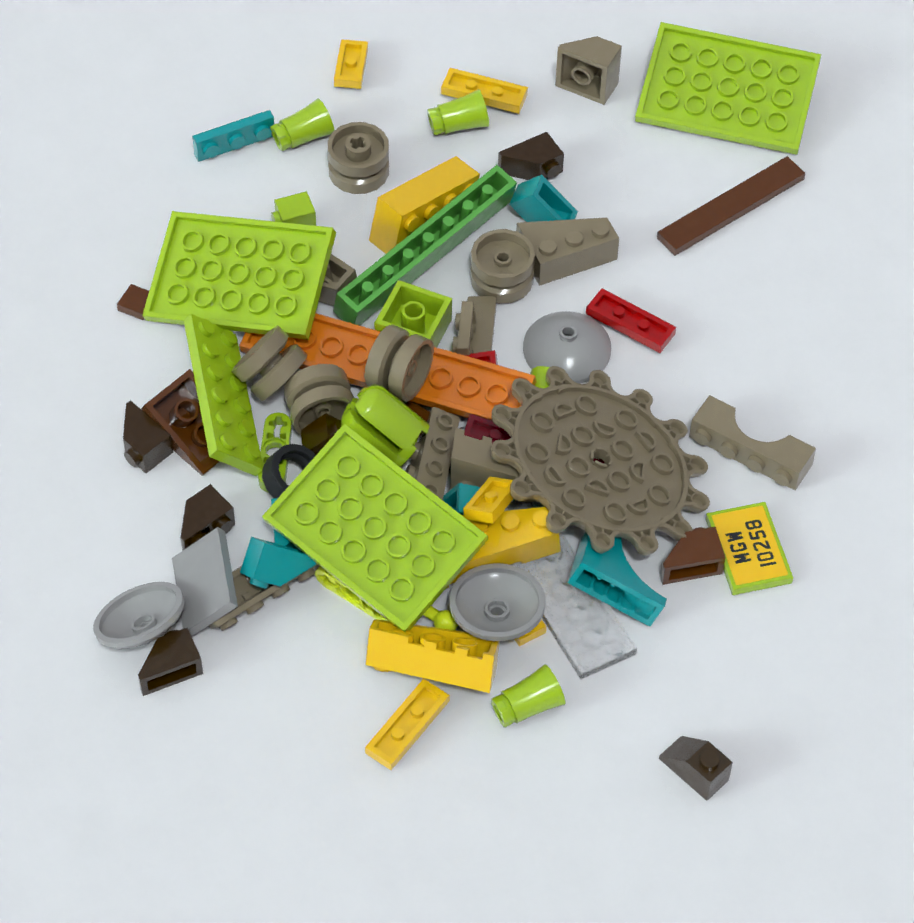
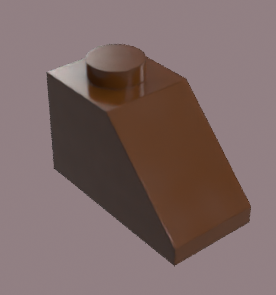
(694, 557)

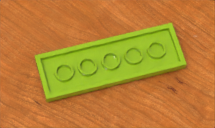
(222, 396)

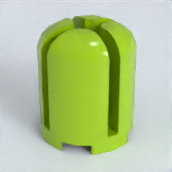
(385, 422)

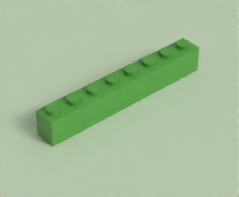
(425, 246)

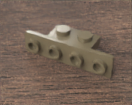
(475, 325)
(433, 453)
(250, 596)

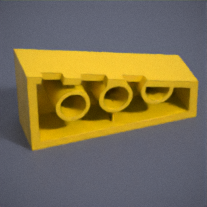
(417, 200)
(515, 538)
(433, 654)

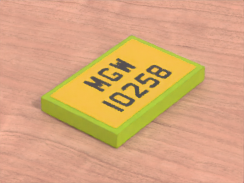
(750, 548)

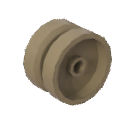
(358, 157)
(502, 265)
(399, 362)
(273, 366)
(316, 392)

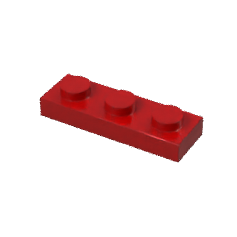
(631, 320)

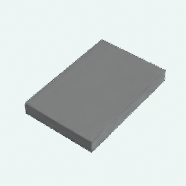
(205, 581)

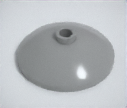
(578, 353)
(497, 602)
(139, 615)

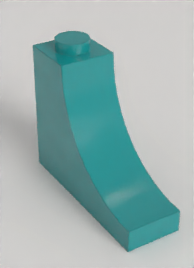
(614, 581)

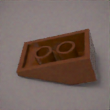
(180, 415)

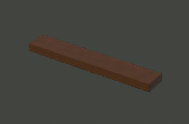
(730, 205)

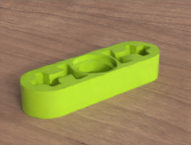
(270, 441)

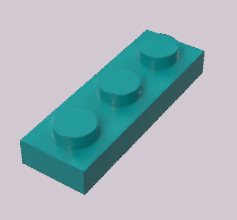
(233, 135)

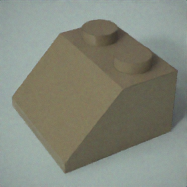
(589, 68)

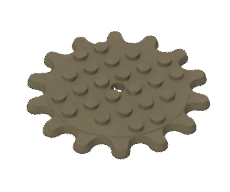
(627, 496)

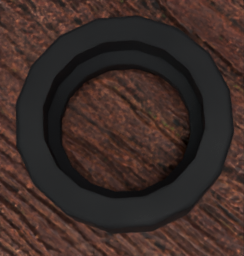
(270, 474)

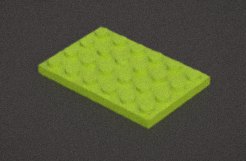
(728, 88)
(240, 273)
(375, 528)

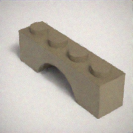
(781, 460)

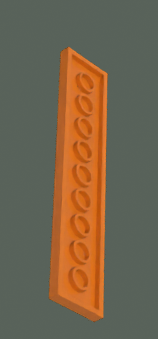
(453, 383)

